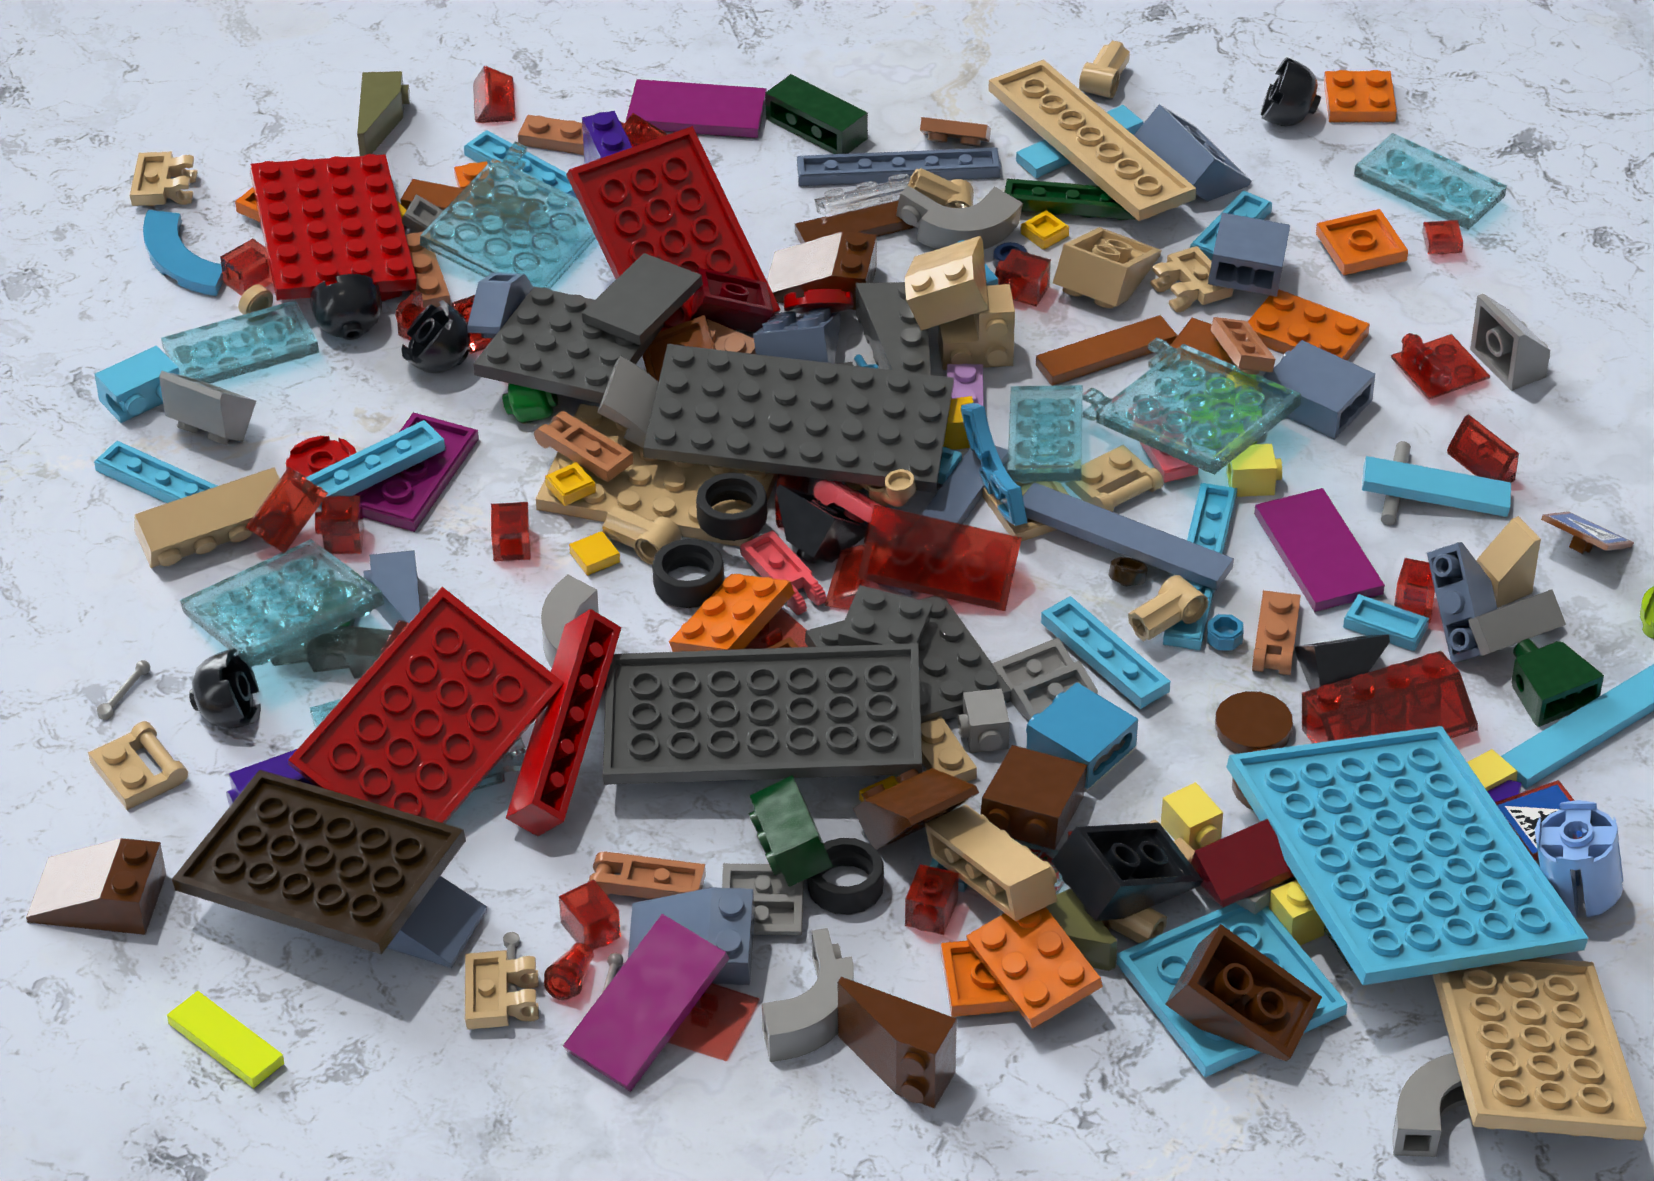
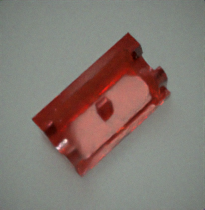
(286, 510)

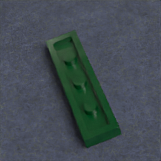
(1065, 199)

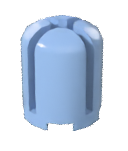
(1596, 854)

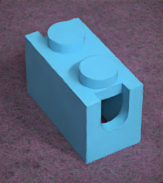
(134, 383)

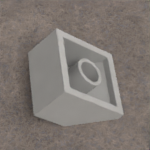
(1507, 345)
(205, 407)

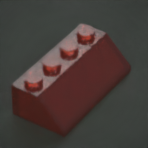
(939, 557)
(1391, 700)

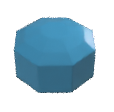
(1225, 632)

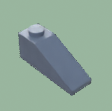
(398, 580)

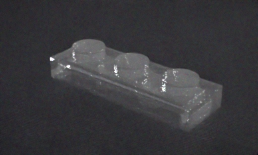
(866, 195)

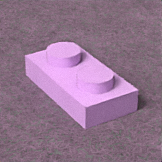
(967, 381)

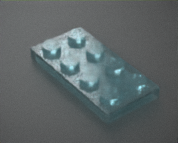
(1430, 181)
(242, 343)
(1045, 433)

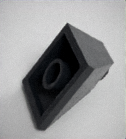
(816, 528)
(1339, 659)

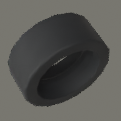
(731, 487)
(681, 554)
(853, 898)

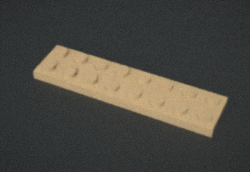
(1092, 140)

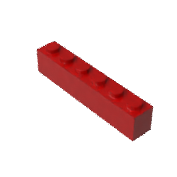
(564, 725)

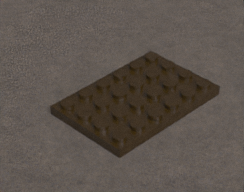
(319, 861)

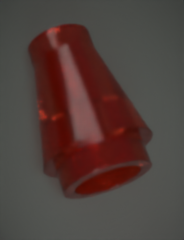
(567, 974)

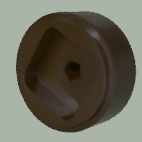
(1128, 571)

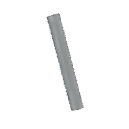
(1391, 502)

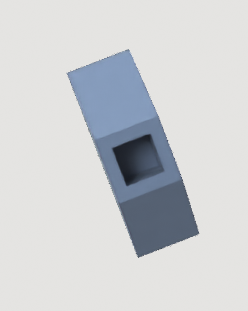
(496, 301)
(1461, 594)

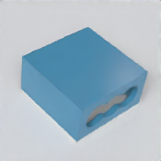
(1084, 730)

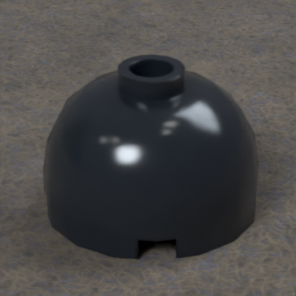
(1291, 94)
(348, 306)
(437, 339)
(224, 691)

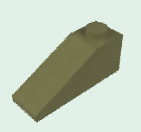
(380, 107)

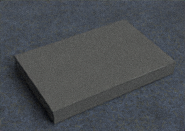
(642, 299)

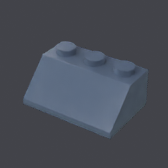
(1191, 154)

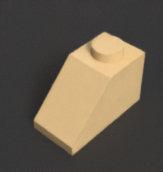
(1511, 561)

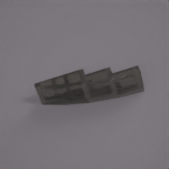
(341, 649)

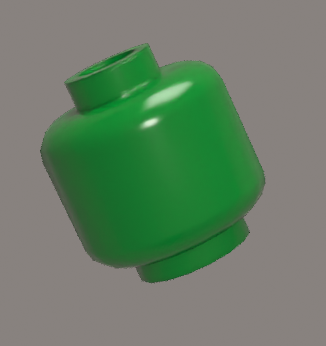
(529, 403)

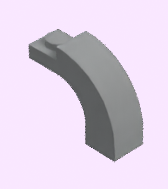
(942, 226)
(562, 605)
(809, 1020)
(1422, 1103)

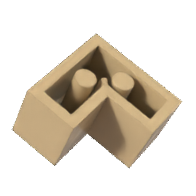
(983, 336)

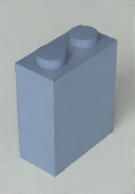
(1249, 254)
(1329, 387)

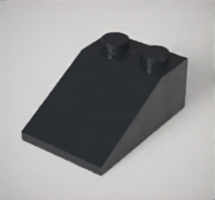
(1123, 868)

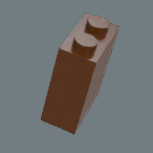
(1034, 796)

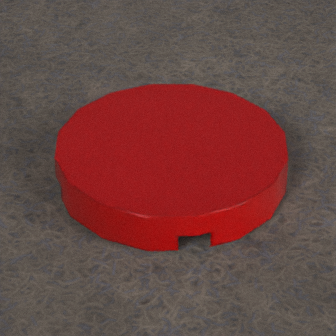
(819, 298)
(318, 454)

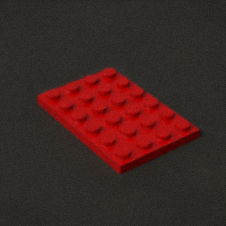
(666, 205)
(331, 222)
(429, 715)

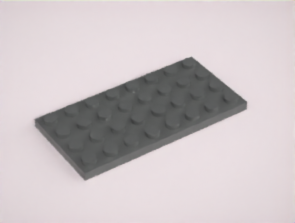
(798, 417)
(762, 714)

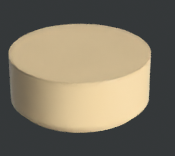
(255, 299)

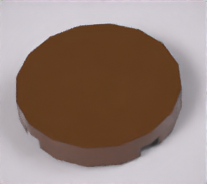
(1253, 722)

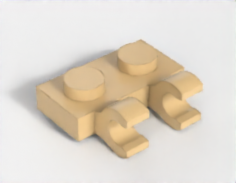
(153, 179)
(1193, 271)
(487, 993)

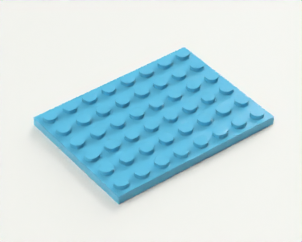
(1405, 855)

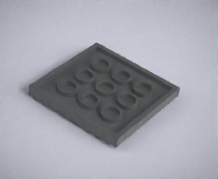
(553, 350)
(948, 662)

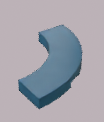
(174, 259)
(992, 471)

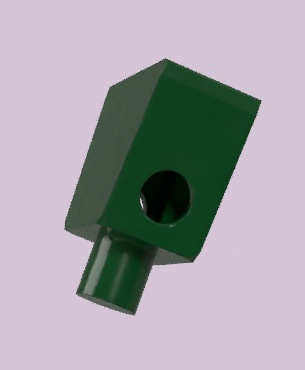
(1553, 680)

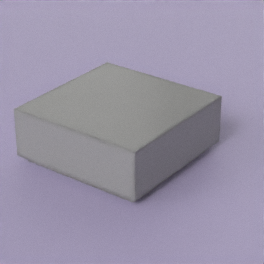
(420, 214)

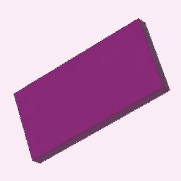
(706, 107)
(410, 494)
(1318, 549)
(646, 1002)

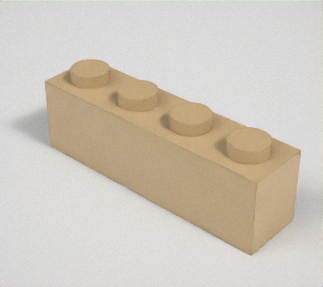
(202, 519)
(992, 862)

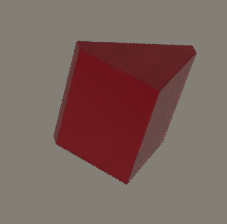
(732, 301)
(1241, 864)

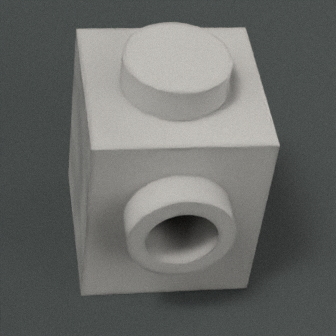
(984, 721)

